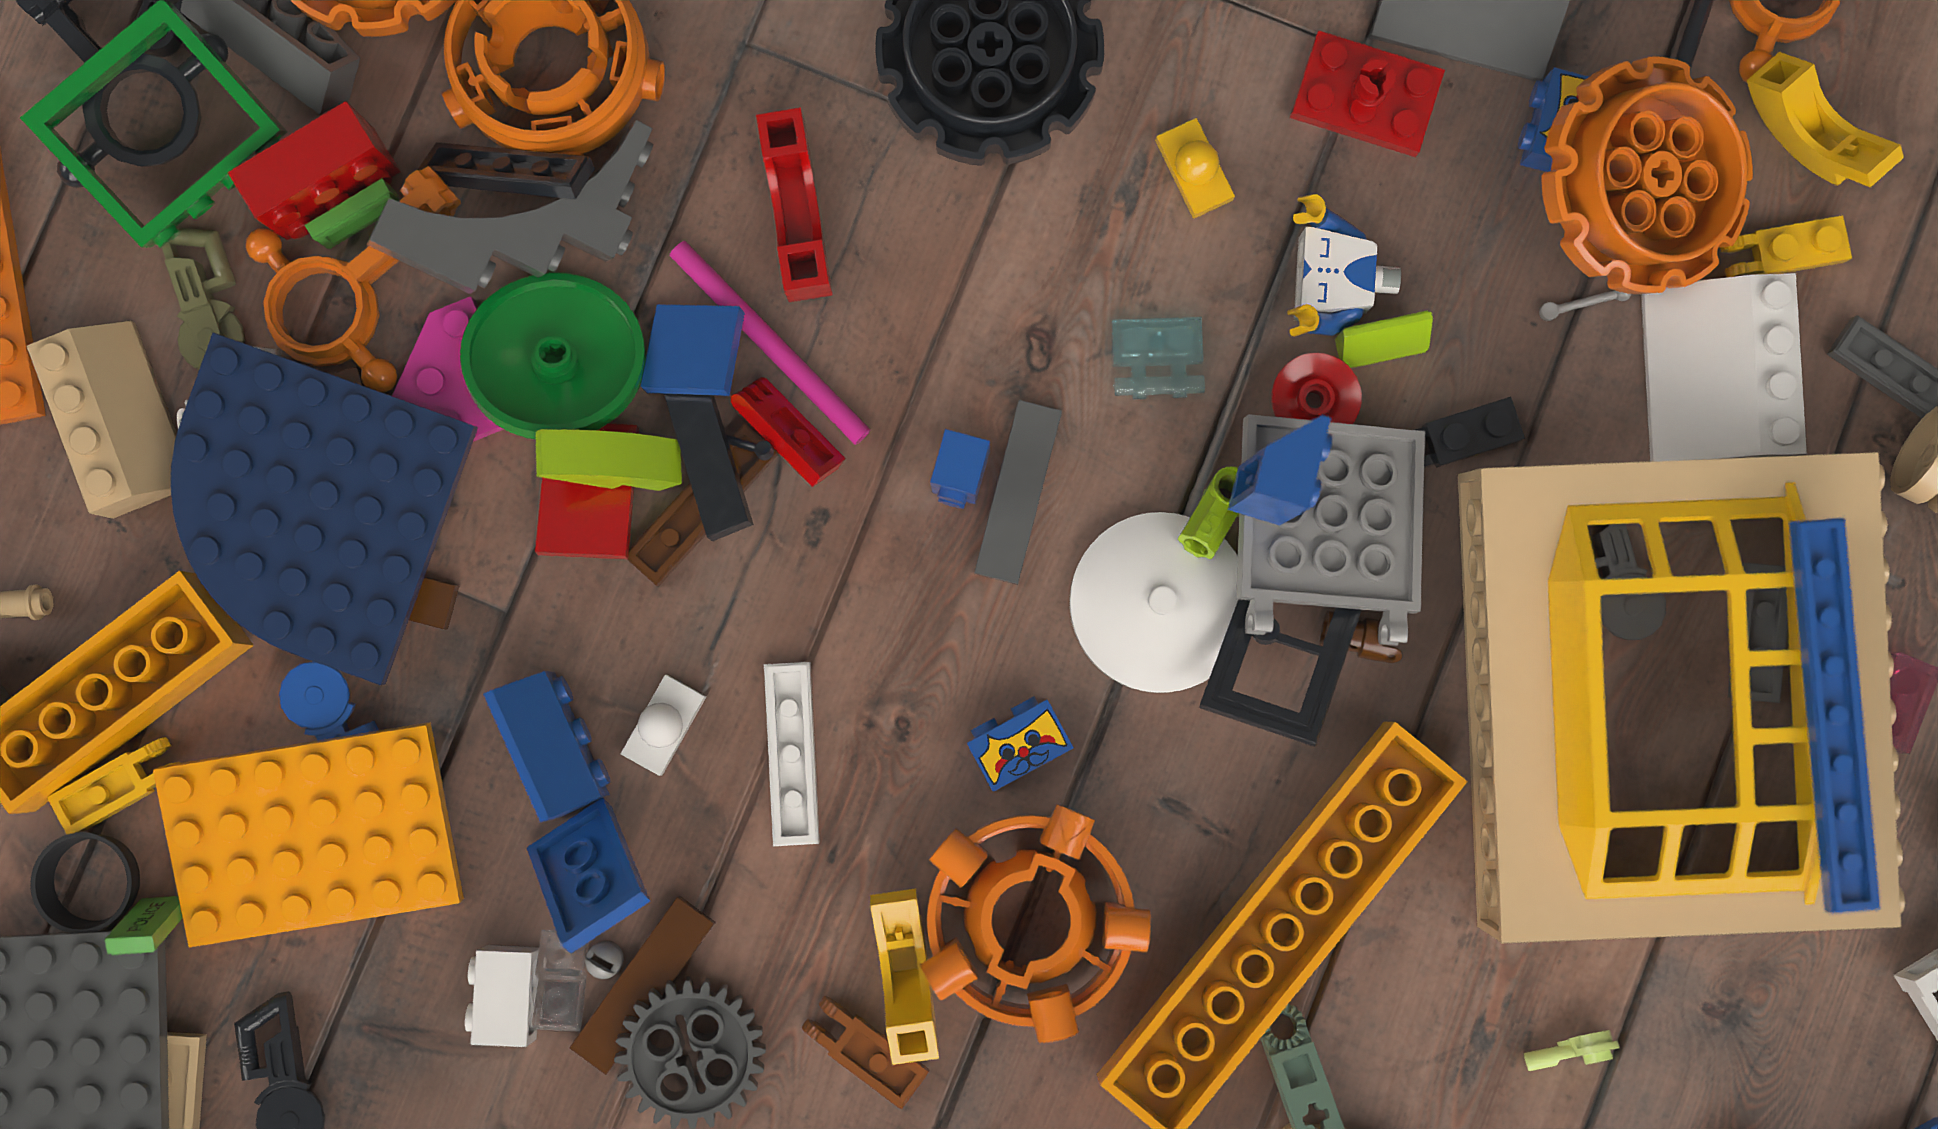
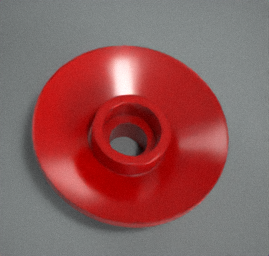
(1320, 375)

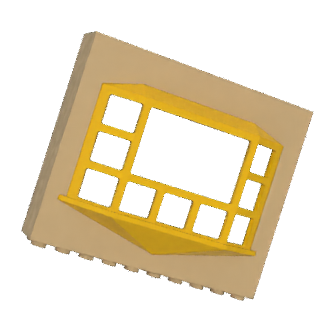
(1542, 700)

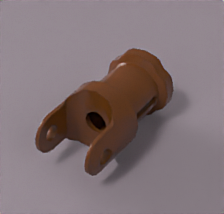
(1365, 641)

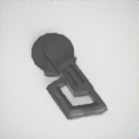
(1632, 614)

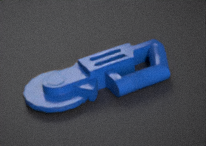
(319, 701)

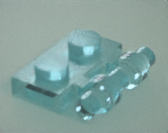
(1157, 343)

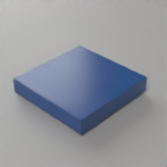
(693, 349)

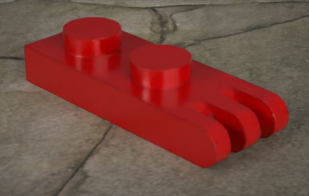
(787, 431)

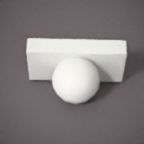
(663, 725)

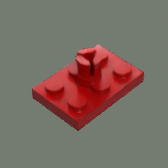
(1367, 93)

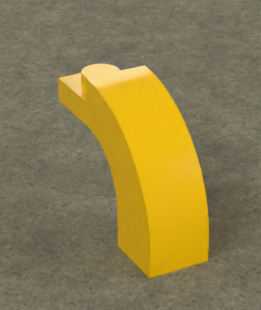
(1809, 128)
(906, 990)

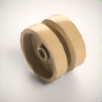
(1916, 465)

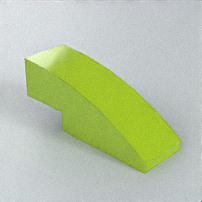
(608, 458)

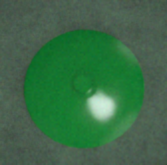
(552, 355)

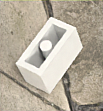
(502, 996)

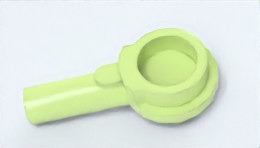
(1593, 1047)

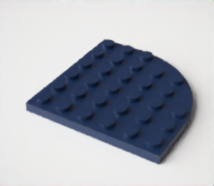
(311, 503)

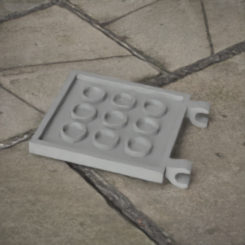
(1356, 542)

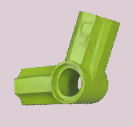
(1211, 517)

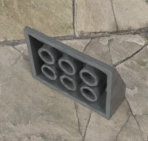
(1490, 34)

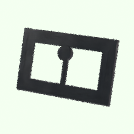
(1297, 726)

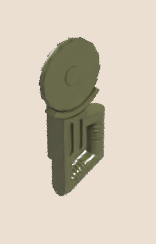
(194, 293)

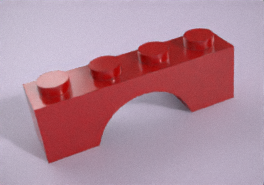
(794, 205)

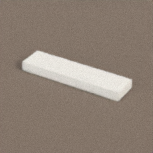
(791, 754)

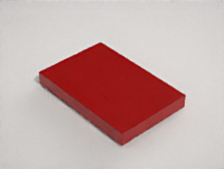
(584, 517)

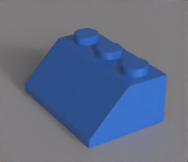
(548, 744)

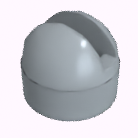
(609, 952)

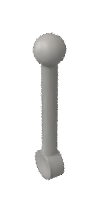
(1550, 310)

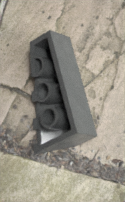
(283, 45)

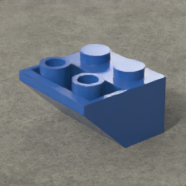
(1283, 475)

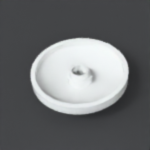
(1150, 606)

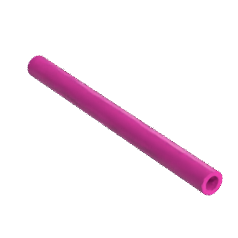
(771, 344)

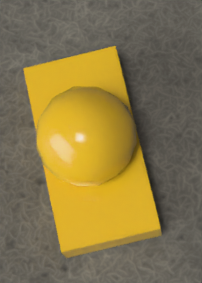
(1195, 168)

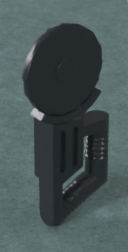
(287, 1099)

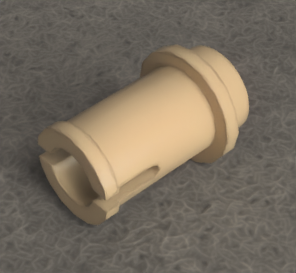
(32, 602)

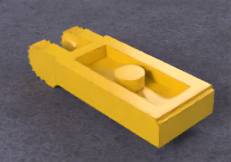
(1792, 248)
(107, 789)

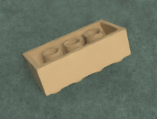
(108, 415)

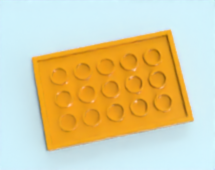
(309, 834)

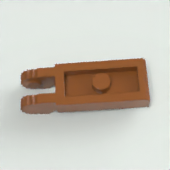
(867, 1054)

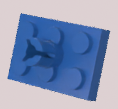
(587, 875)

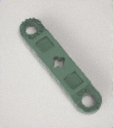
(1300, 1074)

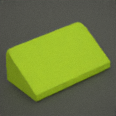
(1385, 339)

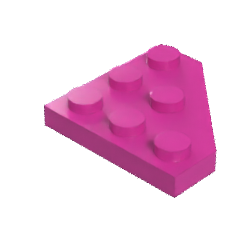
(434, 369)

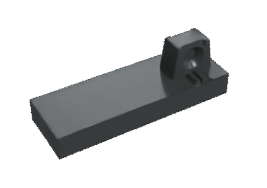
(1765, 632)

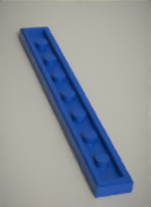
(1834, 715)

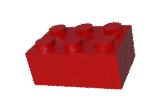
(313, 171)

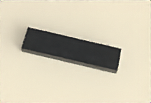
(510, 170)
(709, 464)

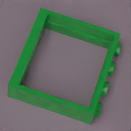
(107, 65)

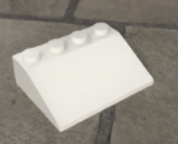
(1724, 369)

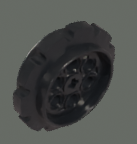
(966, 126)

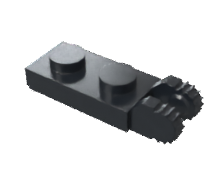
(1472, 432)

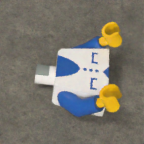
(1335, 272)

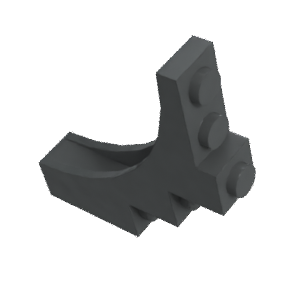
(461, 248)

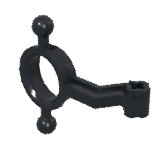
(74, 33)

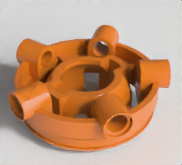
(631, 73)
(1050, 1009)

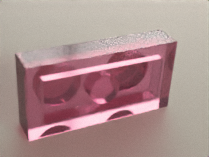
(1911, 691)

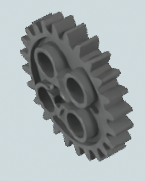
(651, 1064)

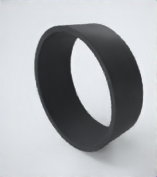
(44, 891)

